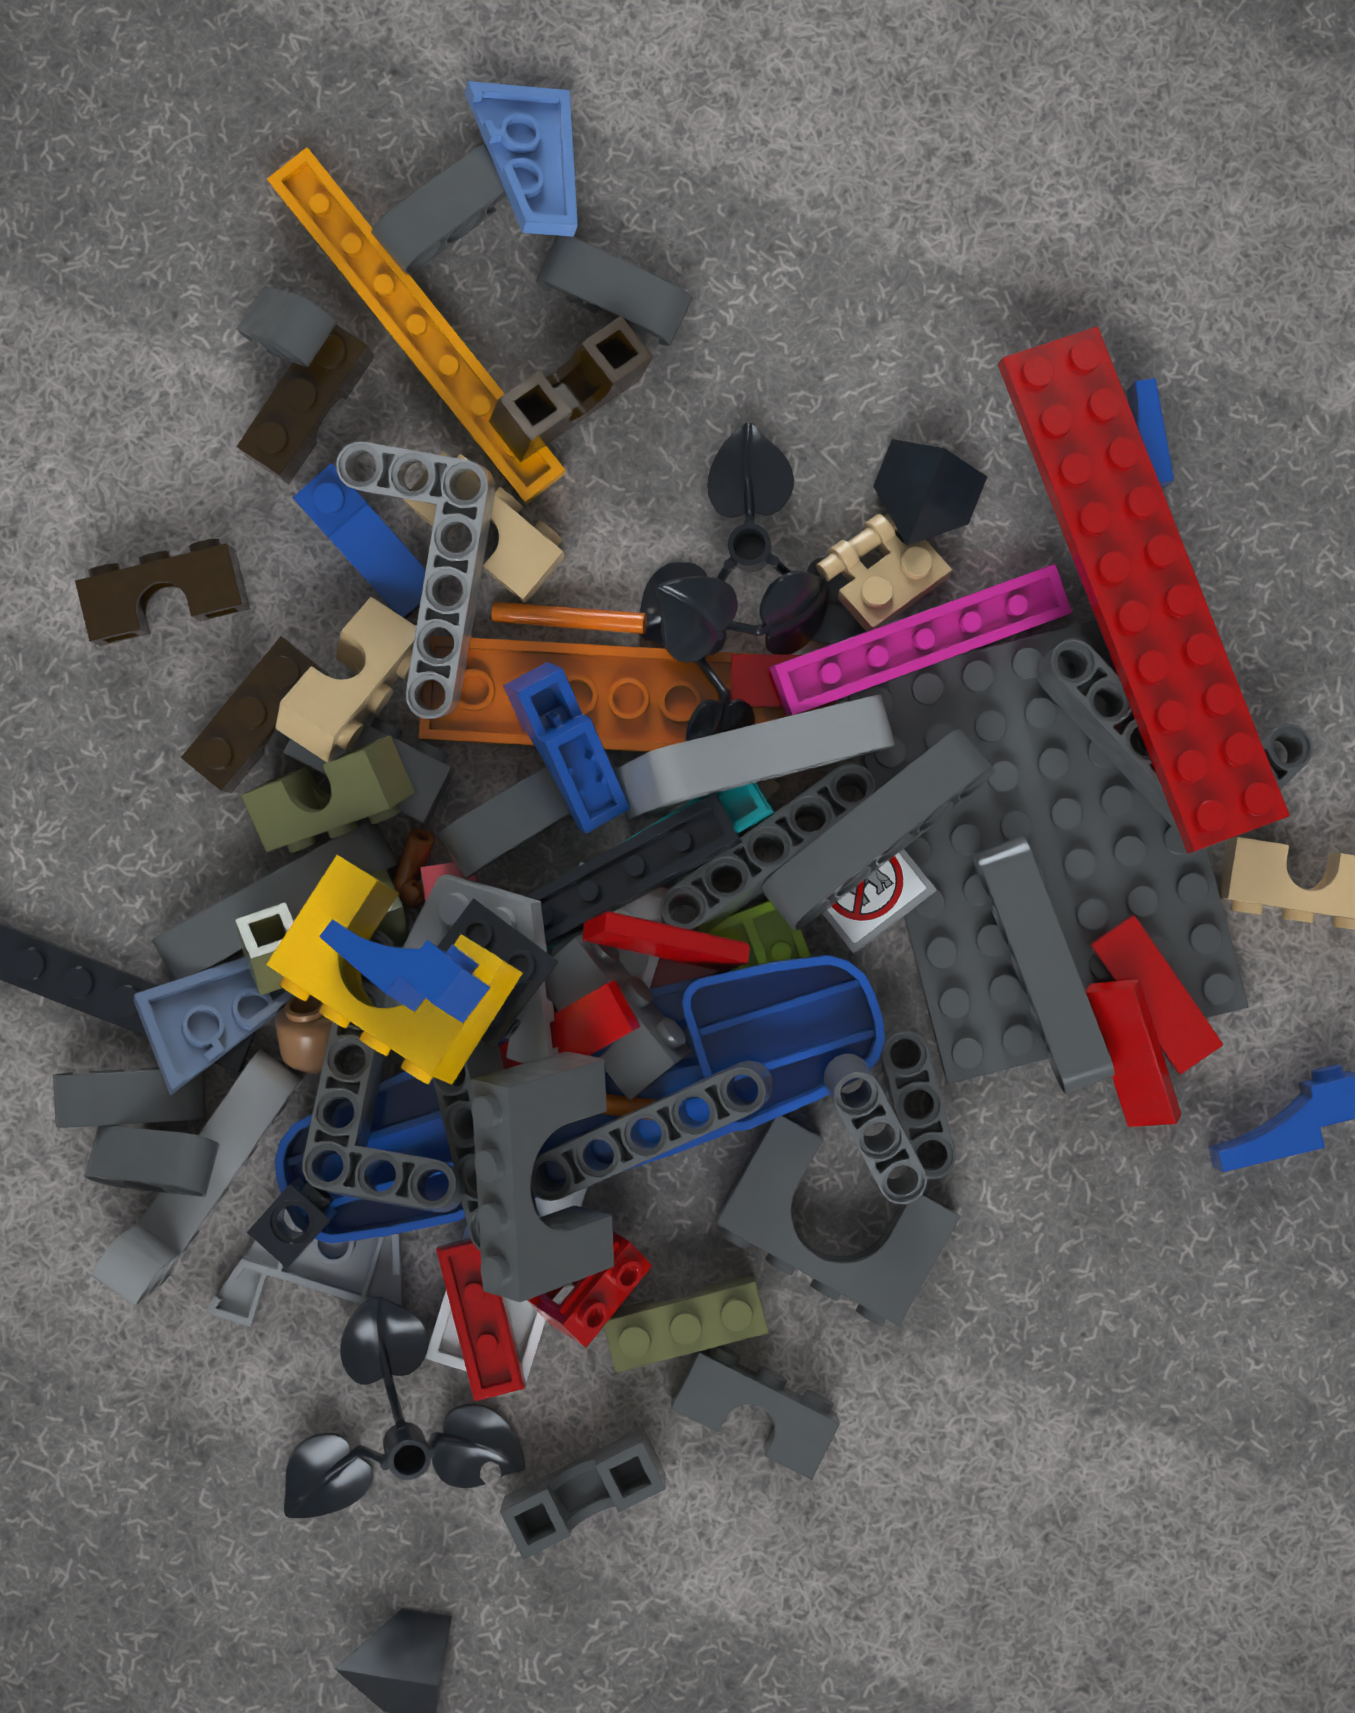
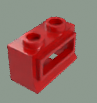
(595, 1296)

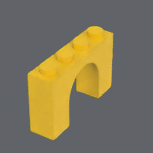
(427, 1038)

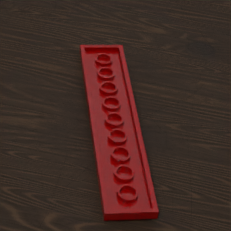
(1143, 589)

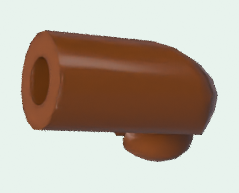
(408, 870)

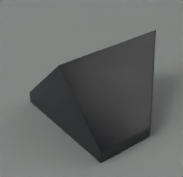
(927, 489)
(402, 1662)

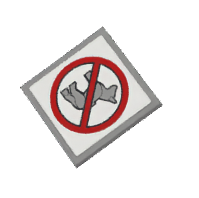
(879, 901)

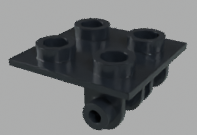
(514, 948)

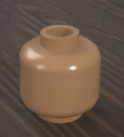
(303, 1034)

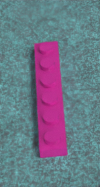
(920, 640)

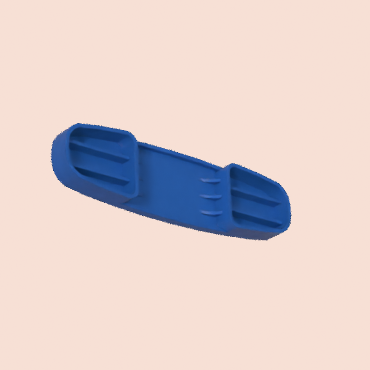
(774, 1013)

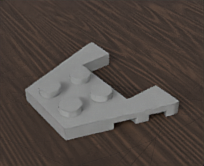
(441, 911)
(342, 1269)

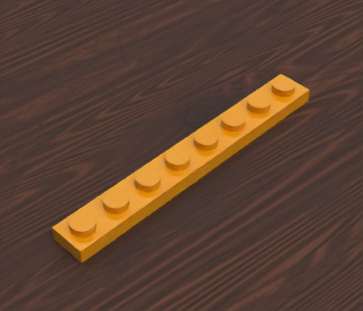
(407, 317)

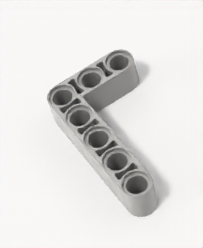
(441, 561)
(753, 754)
(144, 1254)

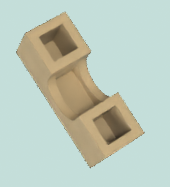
(524, 552)
(329, 711)
(1257, 876)

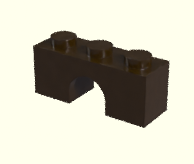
(551, 405)
(290, 418)
(117, 598)
(248, 719)

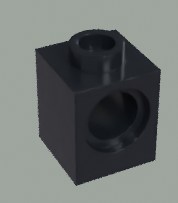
(273, 1231)

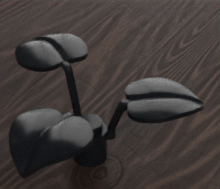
(751, 479)
(700, 610)
(375, 1345)

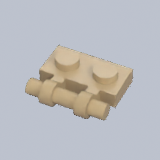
(889, 585)

